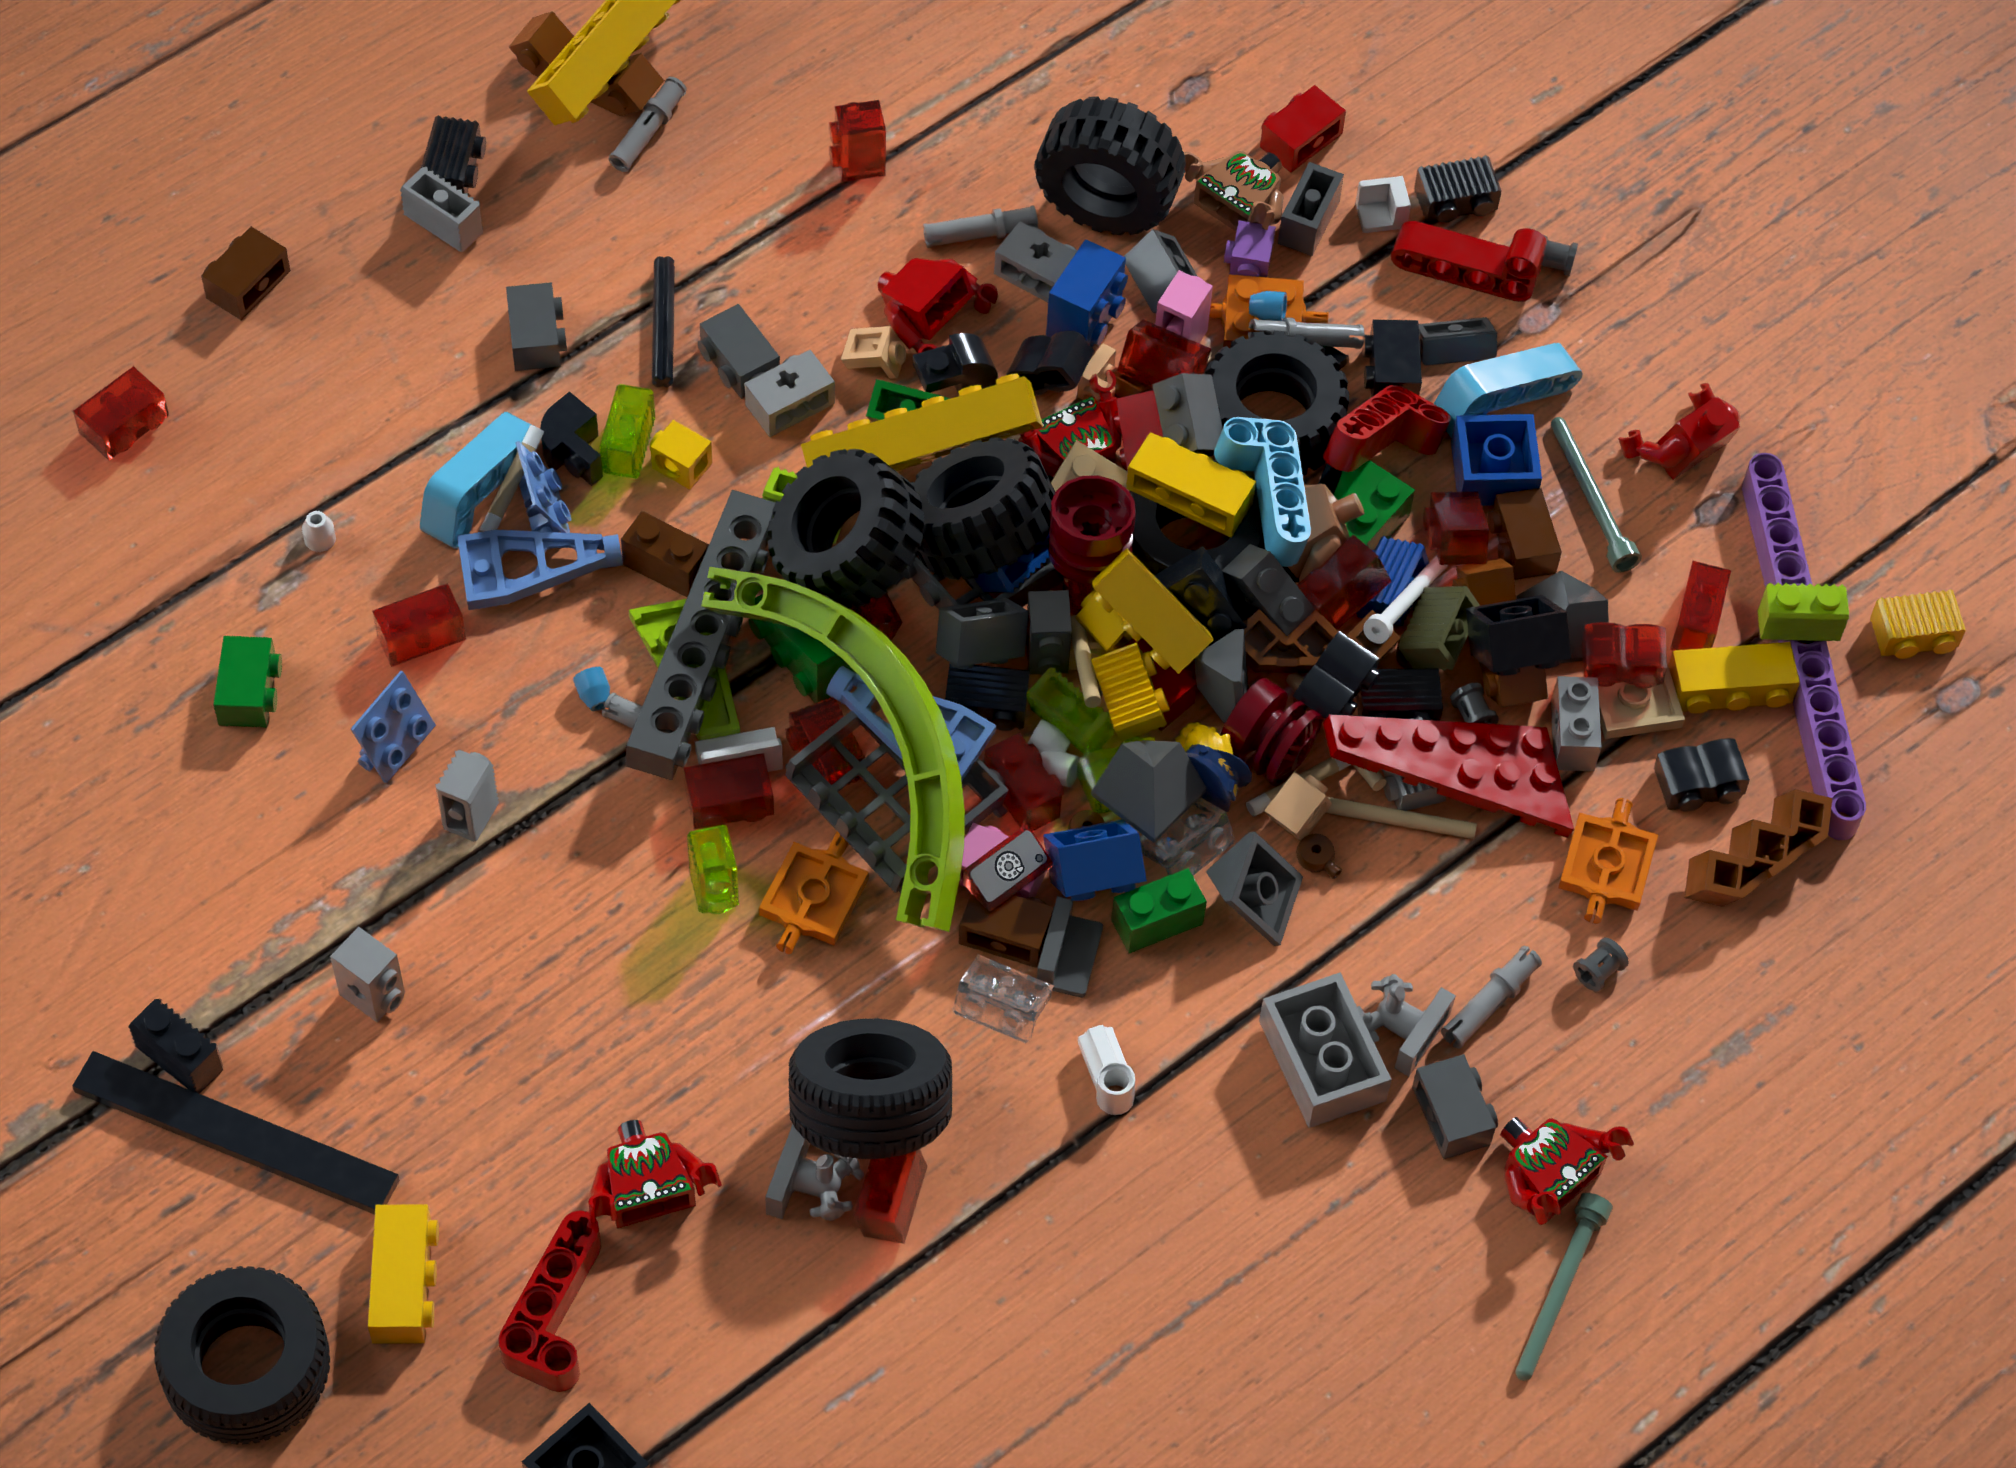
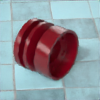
(1089, 526)
(1275, 734)

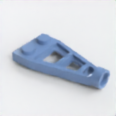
(483, 567)
(967, 729)

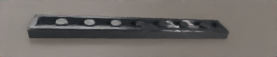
(235, 1133)

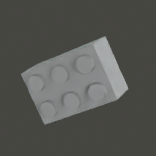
(1324, 1050)

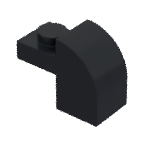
(960, 364)
(566, 438)

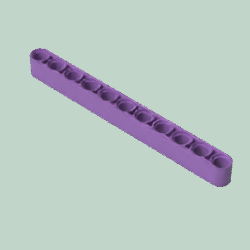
(1810, 658)

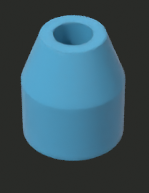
(1268, 305)
(592, 687)

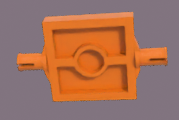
(1235, 306)
(1608, 861)
(813, 893)

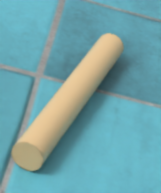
(1084, 664)

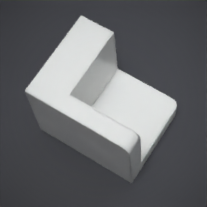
(1382, 204)

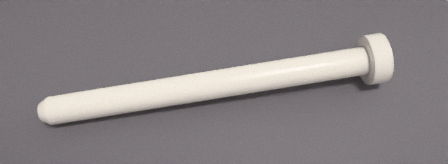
(1380, 626)

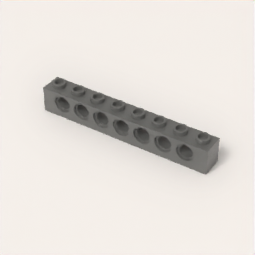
(662, 752)

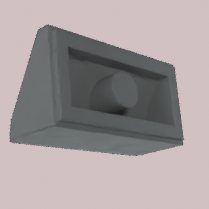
(1457, 341)

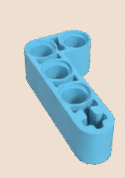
(1508, 381)
(1273, 454)
(469, 479)

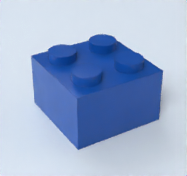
(1088, 293)
(1495, 455)
(1095, 859)

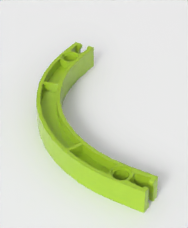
(915, 718)

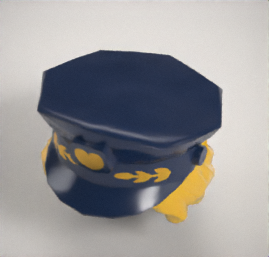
(1215, 763)

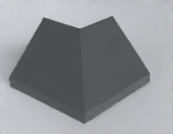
(1581, 602)
(1223, 673)
(1149, 785)
(1258, 885)

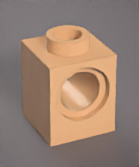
(1299, 805)

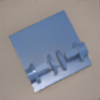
(541, 494)
(392, 728)

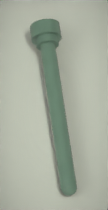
(1621, 553)
(1591, 1213)

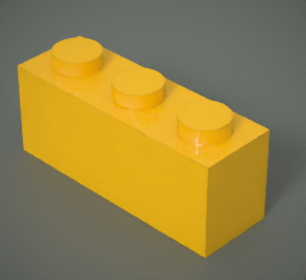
(1190, 484)
(1150, 612)
(1734, 676)
(402, 1274)

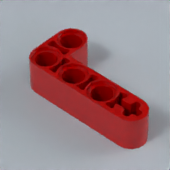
(1472, 261)
(1380, 421)
(557, 1295)

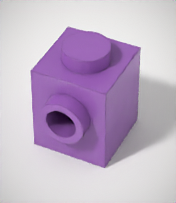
(1251, 250)

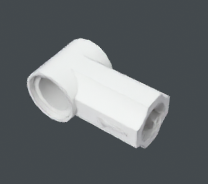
(1108, 1069)

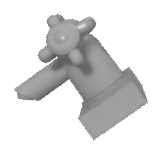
(1407, 1021)
(810, 1177)

